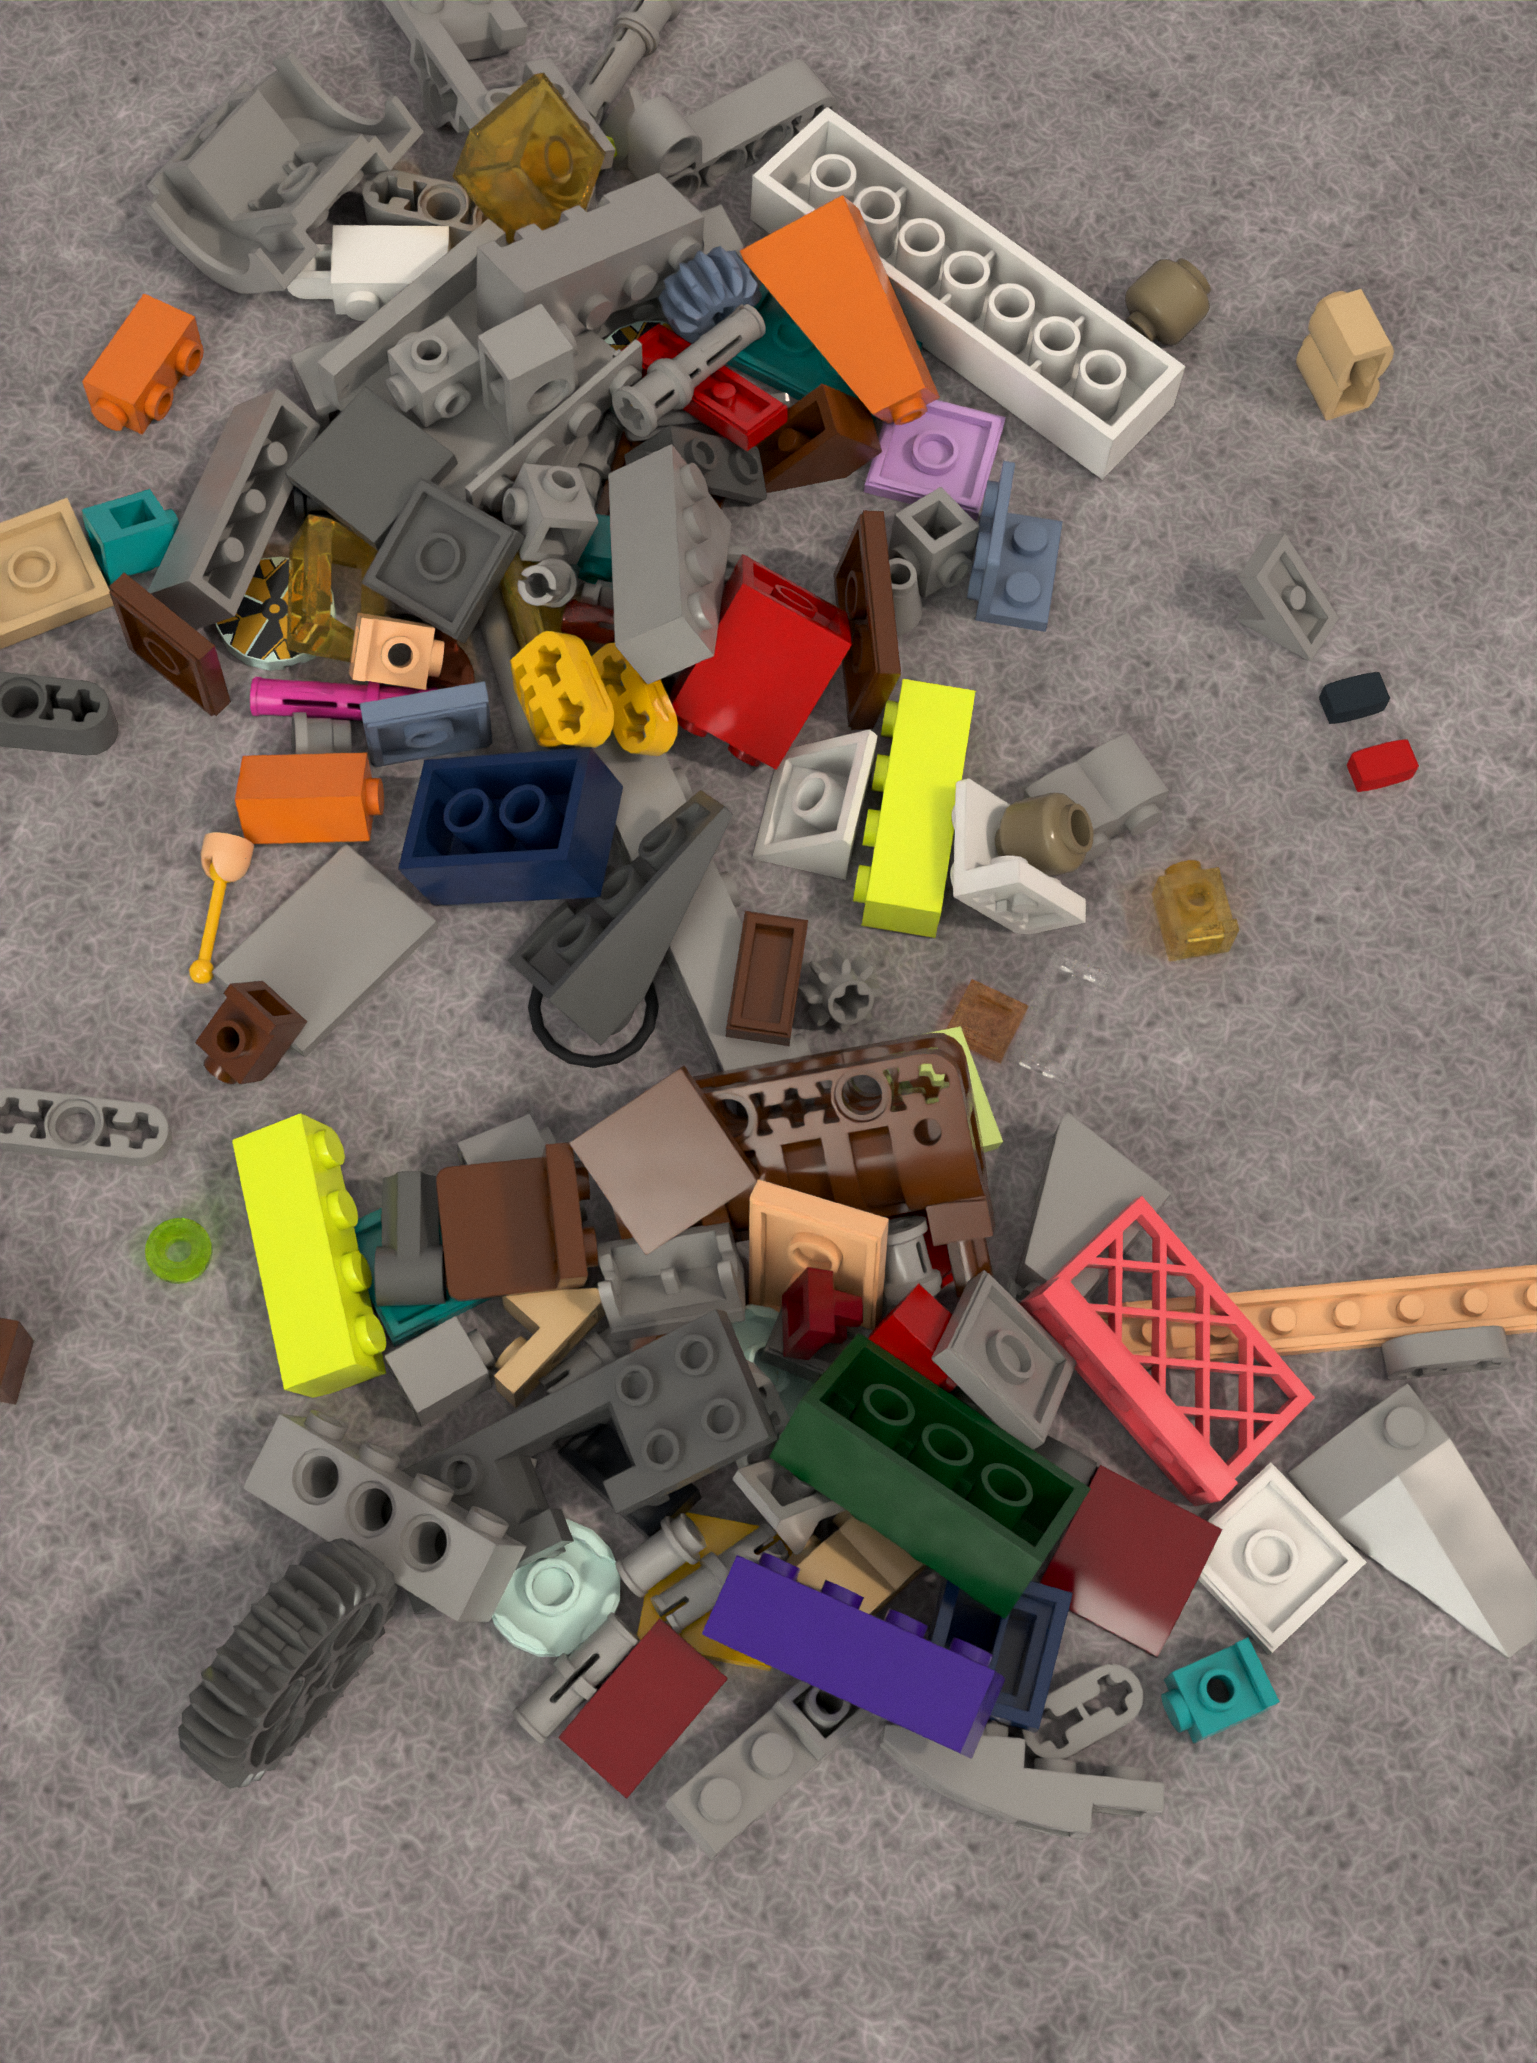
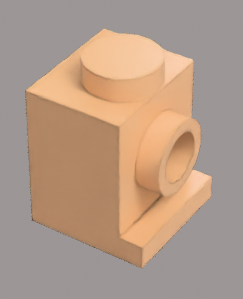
(376, 636)

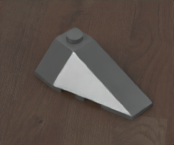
(608, 949)

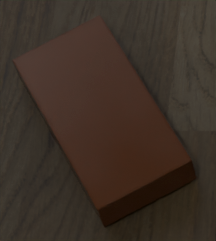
(766, 978)

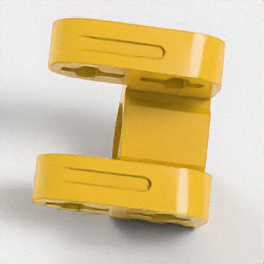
(582, 700)

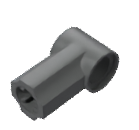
(411, 1256)

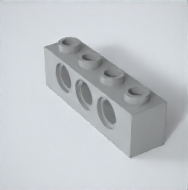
(295, 1480)

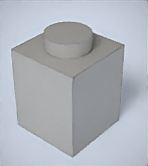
(441, 1369)

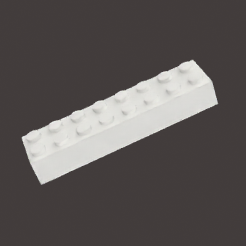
(981, 297)

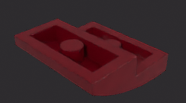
(1130, 1560)

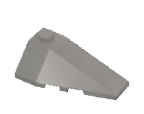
(1417, 1510)

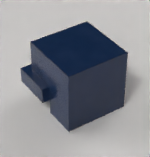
(1021, 1645)

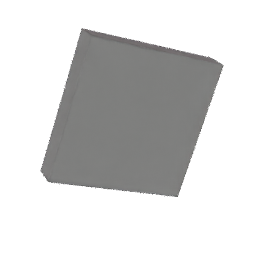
(1005, 1360)

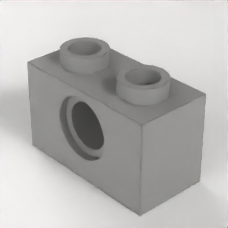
(526, 370)

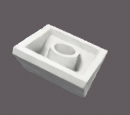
(817, 804)

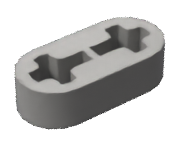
(1446, 1352)
(1089, 1728)

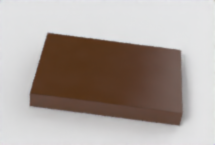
(866, 594)

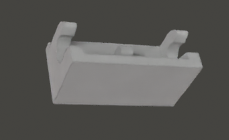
(672, 1283)

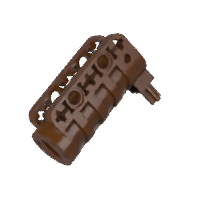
(869, 1150)

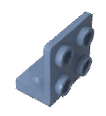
(1013, 561)

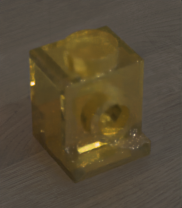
(1188, 928)

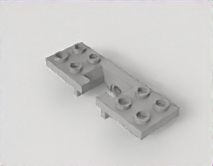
(456, 31)

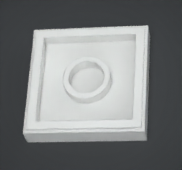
(1275, 1559)

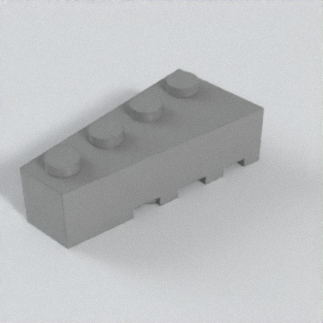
(590, 258)
(665, 563)

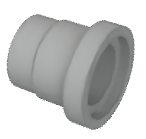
(319, 735)

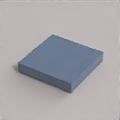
(427, 724)

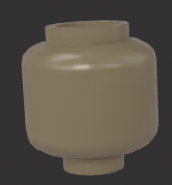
(1168, 301)
(1046, 832)

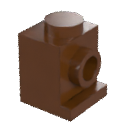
(265, 1033)

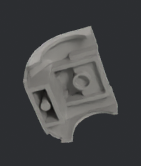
(267, 176)

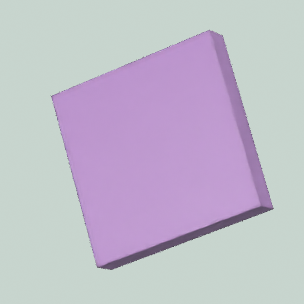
(942, 449)

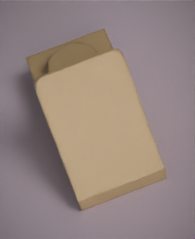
(557, 1323)

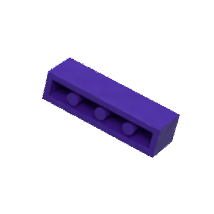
(854, 1654)

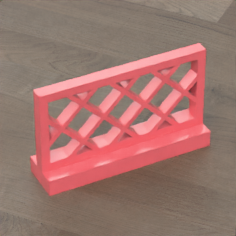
(1141, 1398)

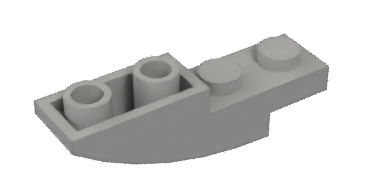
(763, 1765)
(1040, 1799)

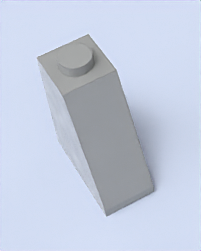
(1077, 1196)

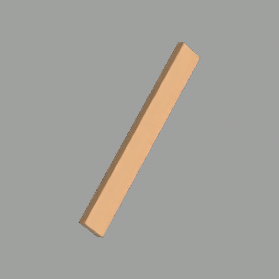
(1354, 1313)

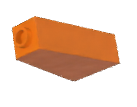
(843, 301)

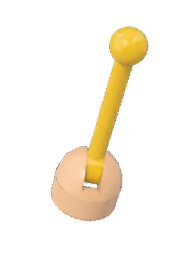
(223, 862)

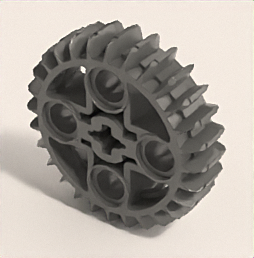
(287, 1663)

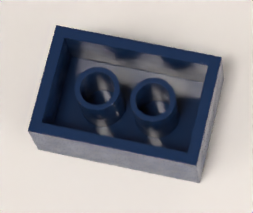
(511, 827)

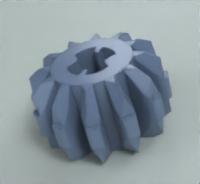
(707, 292)

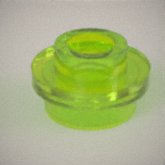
(169, 1233)

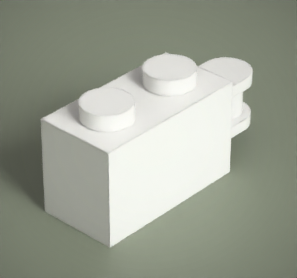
(369, 265)

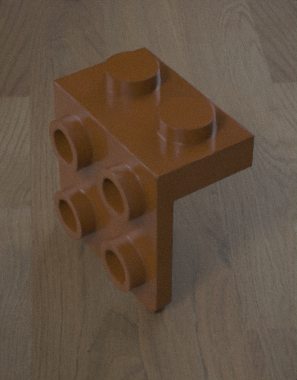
(515, 1225)

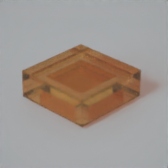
(988, 1020)

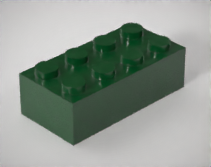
(929, 1473)

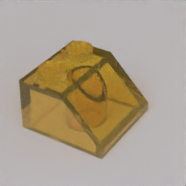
(529, 159)

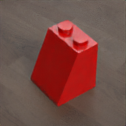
(767, 667)

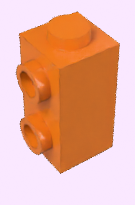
(143, 365)
(307, 798)

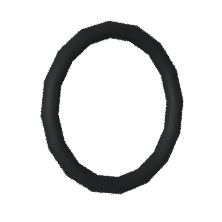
(616, 1057)

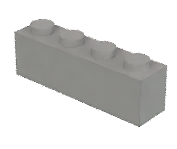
(233, 510)

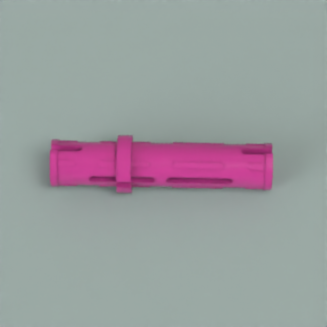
(319, 698)

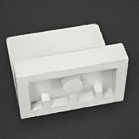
(998, 885)

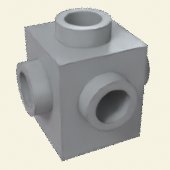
(434, 372)
(551, 511)
(936, 540)

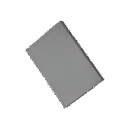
(331, 944)

